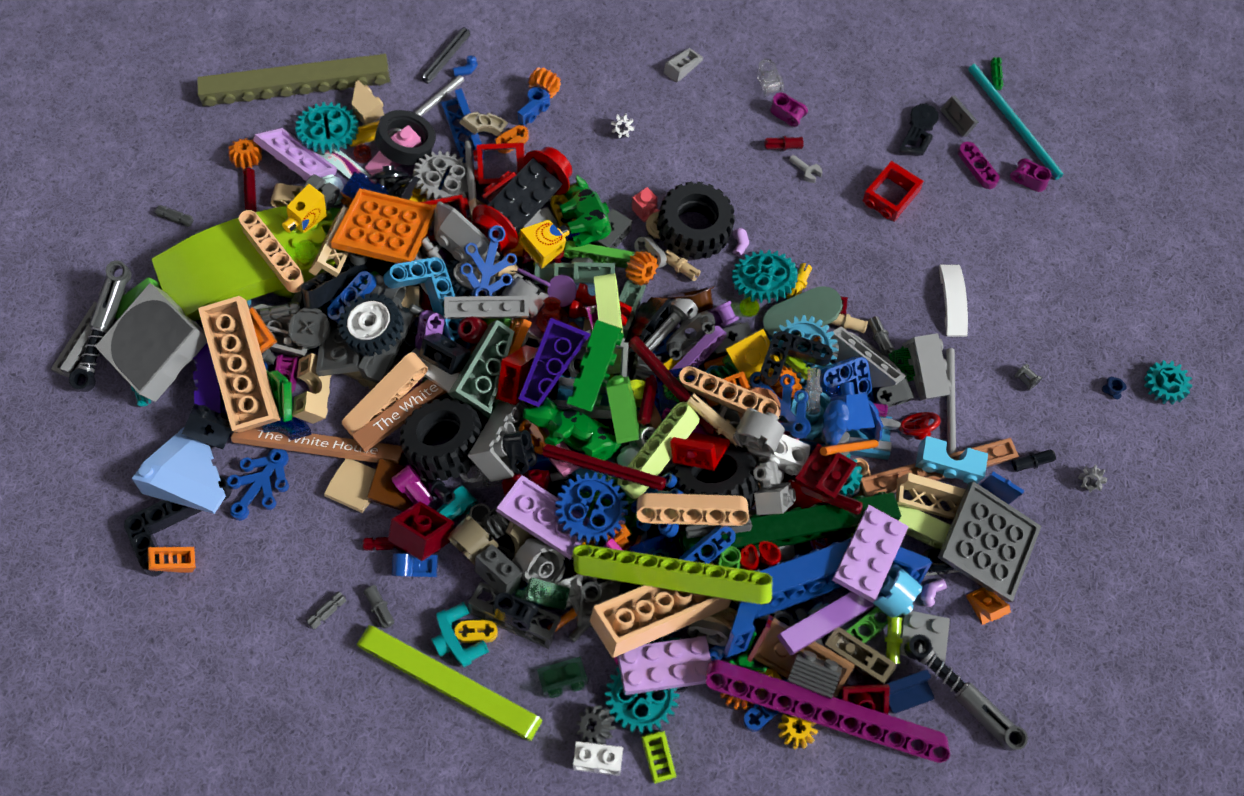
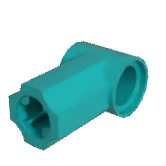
(460, 505)

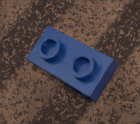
(537, 102)
(411, 566)

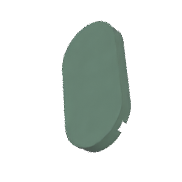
(820, 302)

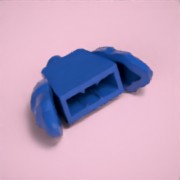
(851, 413)

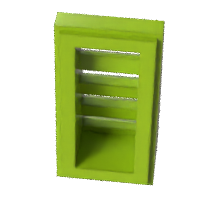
(647, 749)

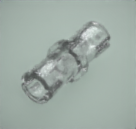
(814, 390)

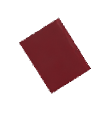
(869, 696)

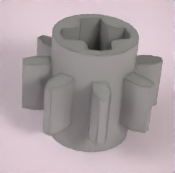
(1093, 473)

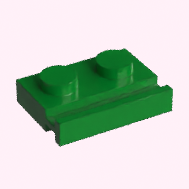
(282, 394)

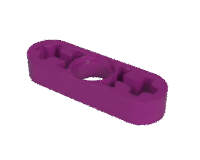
(978, 157)

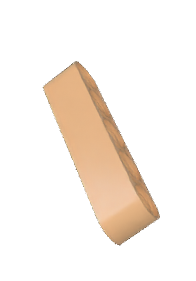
(265, 242)
(721, 388)
(386, 392)
(706, 509)

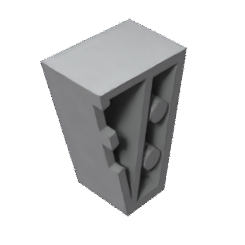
(928, 366)

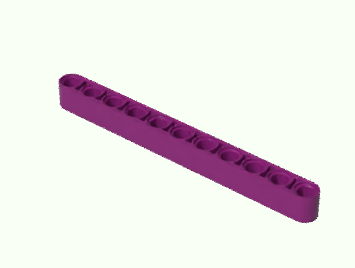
(836, 718)

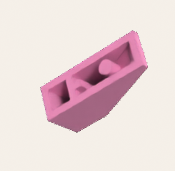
(405, 137)

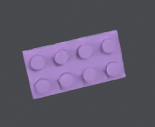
(294, 155)
(535, 511)
(870, 553)
(664, 665)

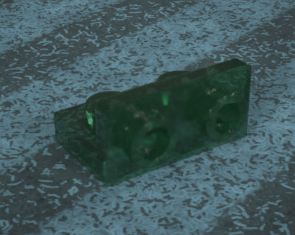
(544, 594)
(562, 677)

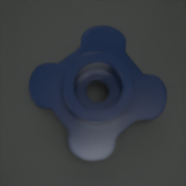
(1114, 382)

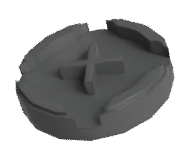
(309, 328)

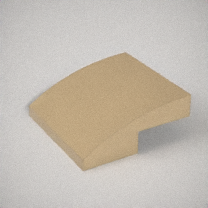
(351, 485)

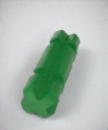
(996, 73)

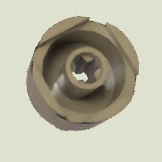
(471, 538)

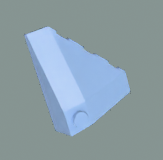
(182, 474)

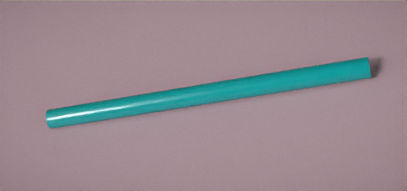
(1015, 121)

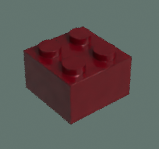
(420, 531)

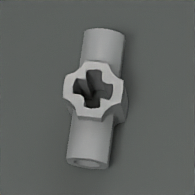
(768, 474)

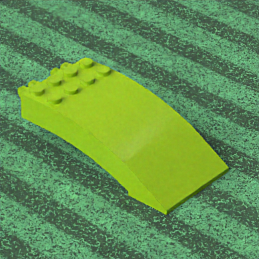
(226, 265)

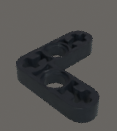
(789, 348)

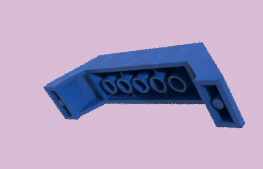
(805, 579)

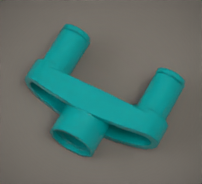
(448, 642)

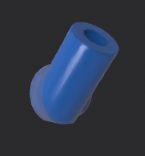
(468, 68)
(717, 652)

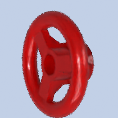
(920, 427)

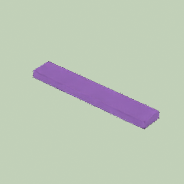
(823, 622)

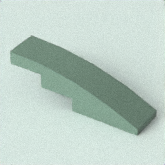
(578, 271)
(632, 296)

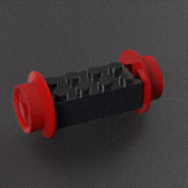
(543, 176)

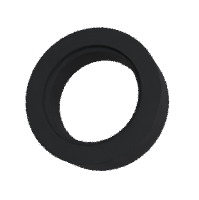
(399, 153)

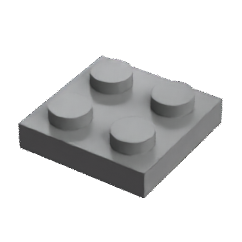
(932, 626)

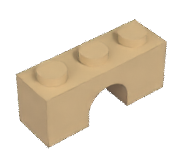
(311, 405)

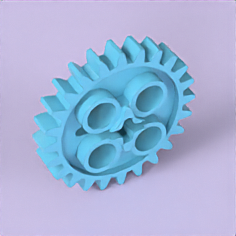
(809, 330)

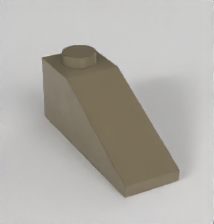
(865, 658)

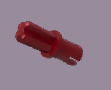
(784, 143)

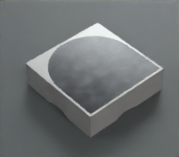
(152, 342)

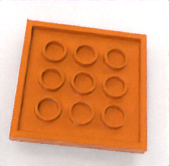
(383, 227)

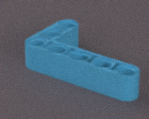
(430, 279)

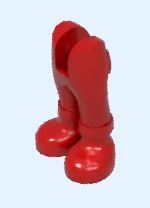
(584, 299)
(769, 556)

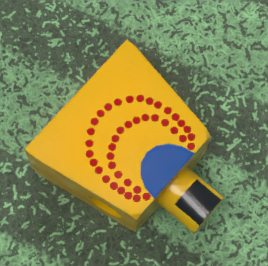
(305, 210)
(543, 241)

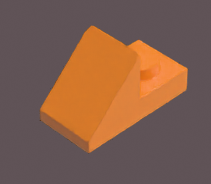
(987, 605)

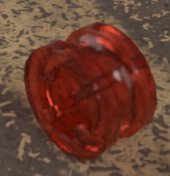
(359, 150)

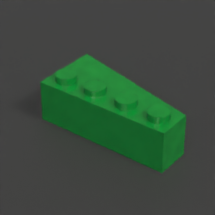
(595, 366)

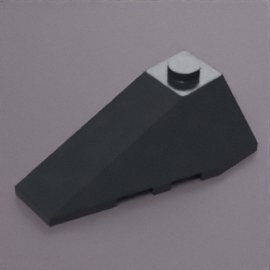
(649, 318)

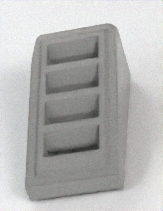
(677, 73)

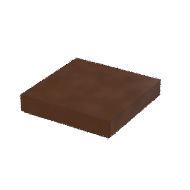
(383, 489)

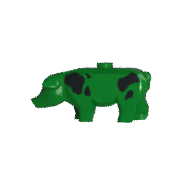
(590, 213)
(574, 429)

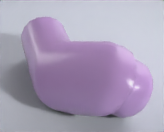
(743, 241)
(929, 591)

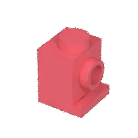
(644, 204)

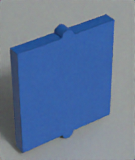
(1001, 487)

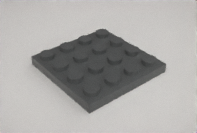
(989, 542)

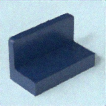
(910, 692)

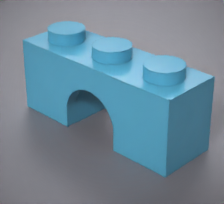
(934, 458)

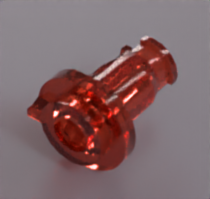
(551, 310)

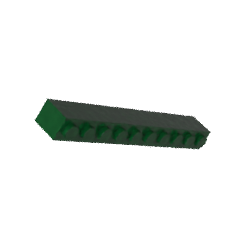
(801, 524)

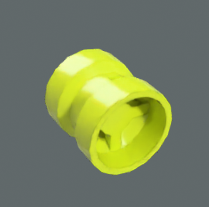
(638, 390)

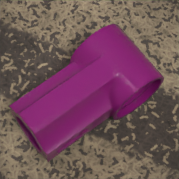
(409, 483)

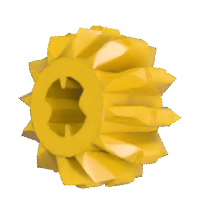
(805, 734)

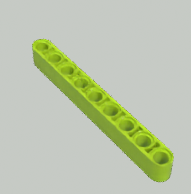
(673, 574)
(450, 683)

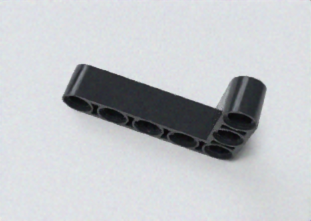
(327, 286)
(149, 526)

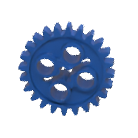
(610, 515)

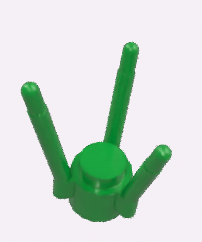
(742, 660)

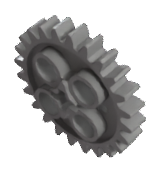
(432, 172)

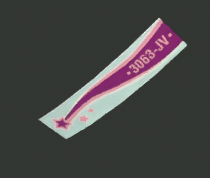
(343, 163)

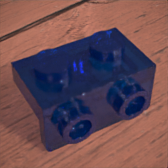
(361, 181)

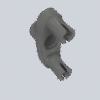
(679, 340)

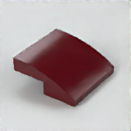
(825, 473)

